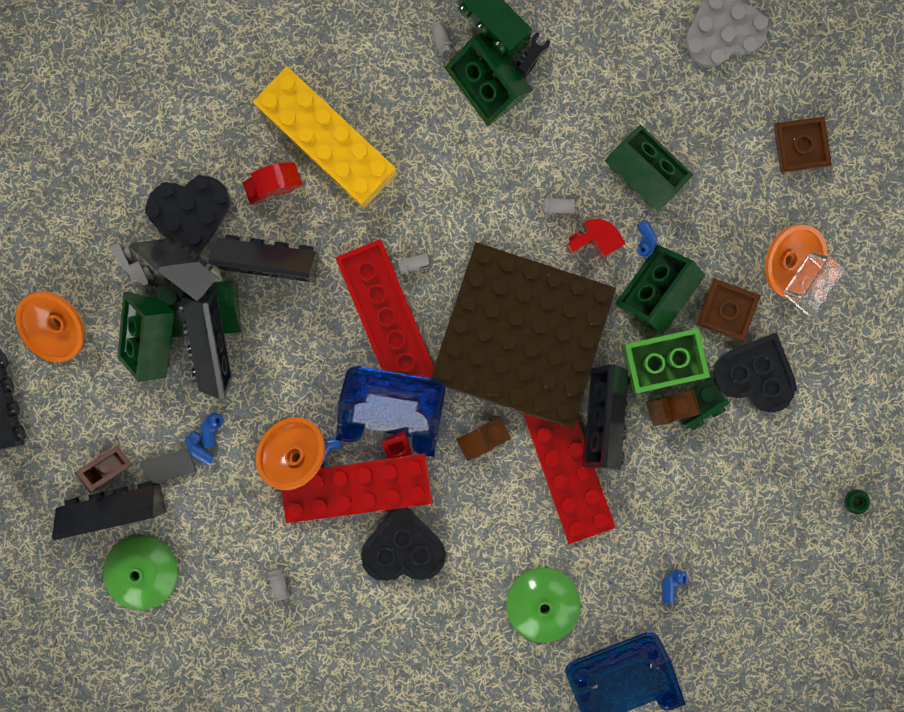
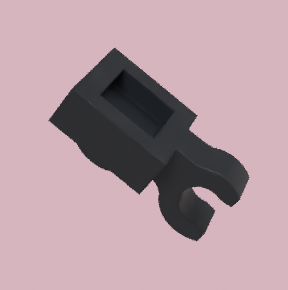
(528, 61)

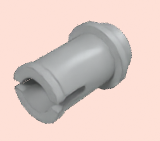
(440, 35)
(557, 205)
(413, 264)
(278, 583)

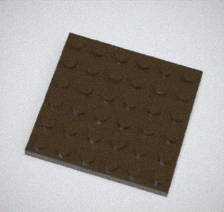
(523, 335)

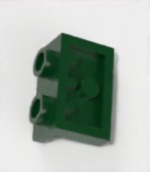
(709, 401)

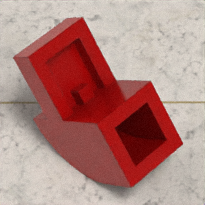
(271, 181)
(602, 235)

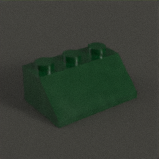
(499, 23)
(487, 78)
(648, 168)
(660, 289)
(228, 302)
(145, 336)

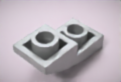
(137, 270)

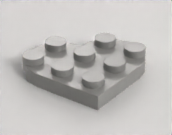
(724, 30)

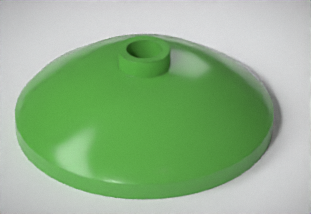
(153, 563)
(539, 588)

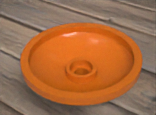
(788, 254)
(50, 326)
(281, 447)

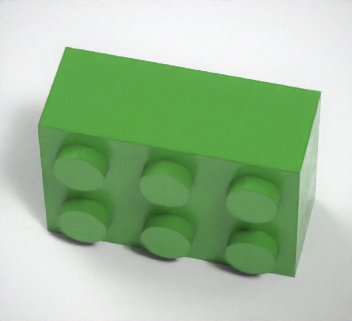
(665, 361)

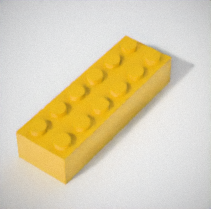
(325, 137)

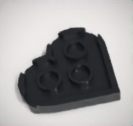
(189, 212)
(757, 372)
(403, 547)

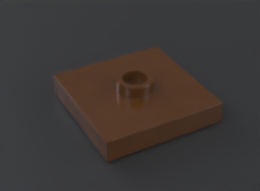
(802, 144)
(728, 310)

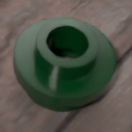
(864, 501)

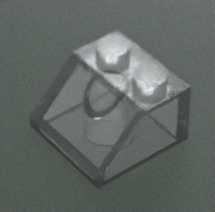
(815, 283)

